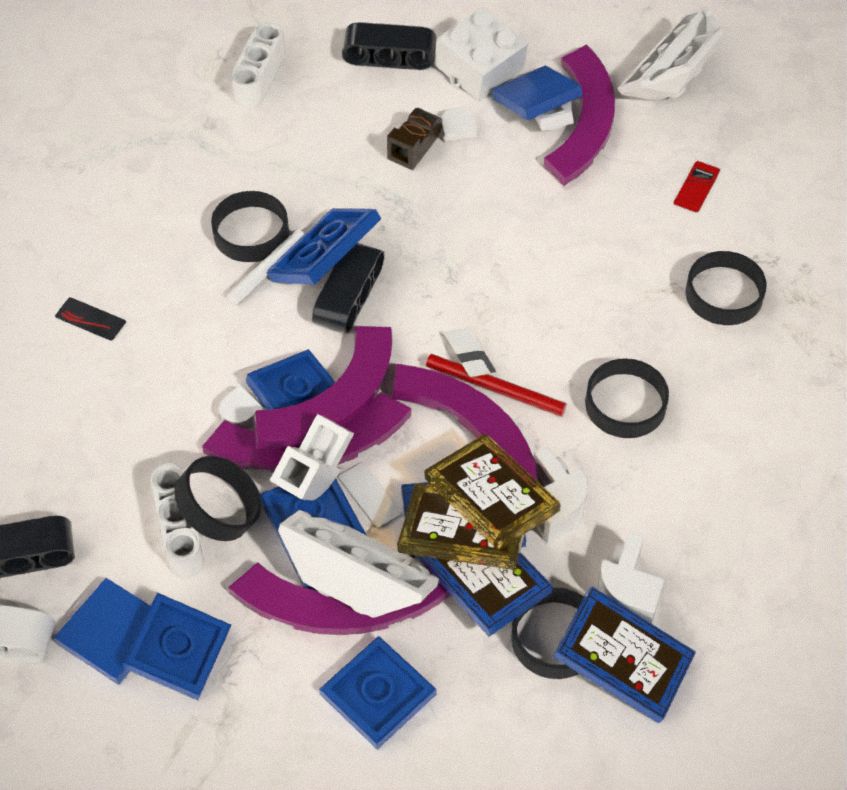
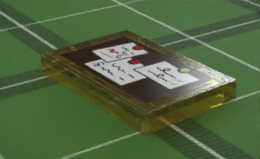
(492, 491)
(441, 532)

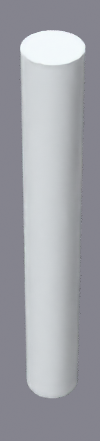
(259, 273)

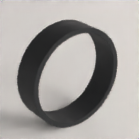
(244, 200)
(729, 260)
(629, 367)
(202, 521)
(543, 669)

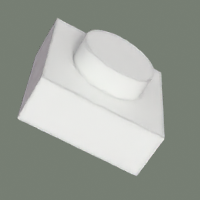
(555, 118)

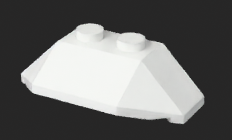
(675, 58)
(354, 566)

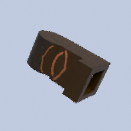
(414, 135)

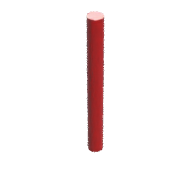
(498, 385)

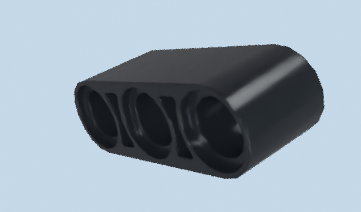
(389, 46)
(348, 288)
(35, 545)

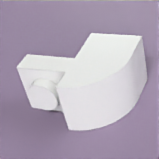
(313, 466)
(566, 488)
(628, 586)

